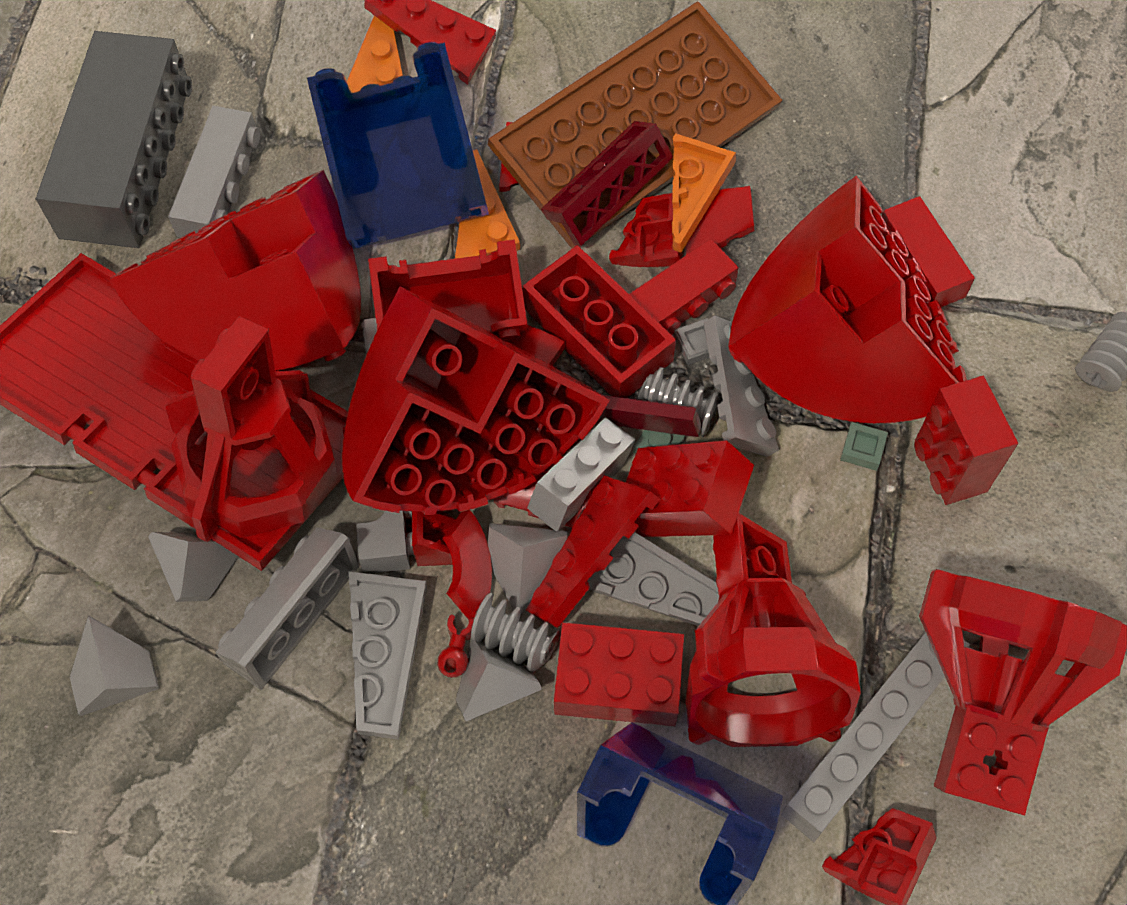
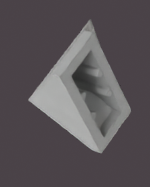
(522, 559)
(191, 564)
(109, 669)
(492, 682)

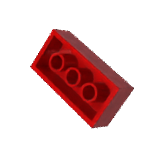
(598, 323)

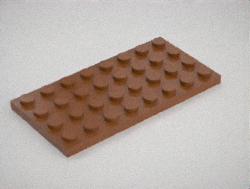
(677, 76)

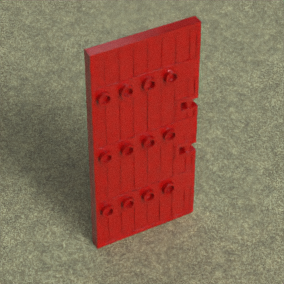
(86, 359)

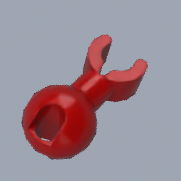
(454, 656)

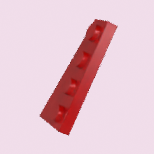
(432, 22)
(587, 550)

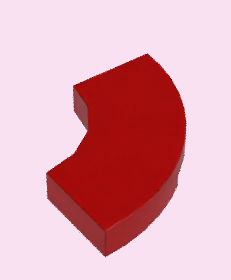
(470, 563)

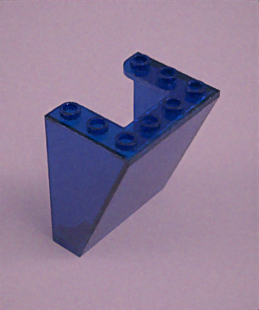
(398, 151)
(638, 756)

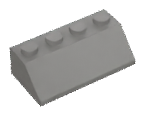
(288, 606)

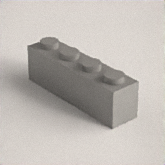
(215, 170)

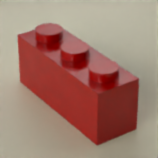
(935, 254)
(688, 286)

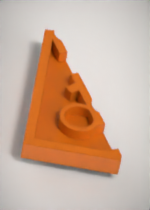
(377, 59)
(697, 177)
(488, 229)

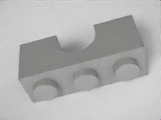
(568, 482)
(385, 543)

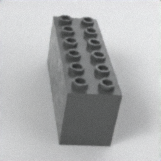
(115, 140)

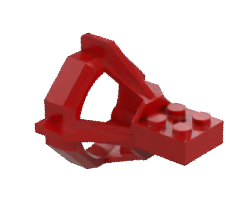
(243, 406)
(764, 629)
(1008, 700)

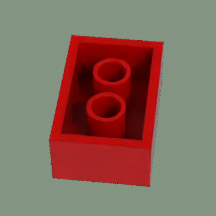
(964, 440)
(696, 486)
(619, 674)

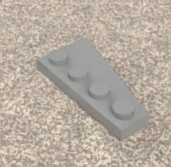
(742, 398)
(655, 581)
(385, 637)

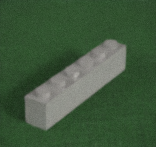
(865, 741)

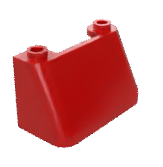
(475, 287)

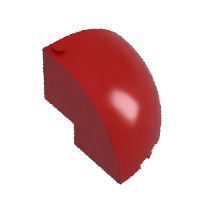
(270, 263)
(846, 318)
(454, 414)

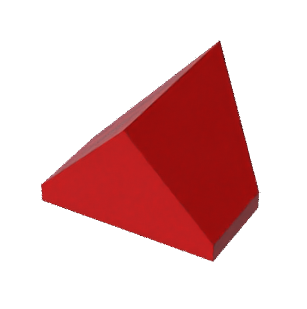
(428, 538)

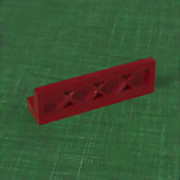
(600, 173)

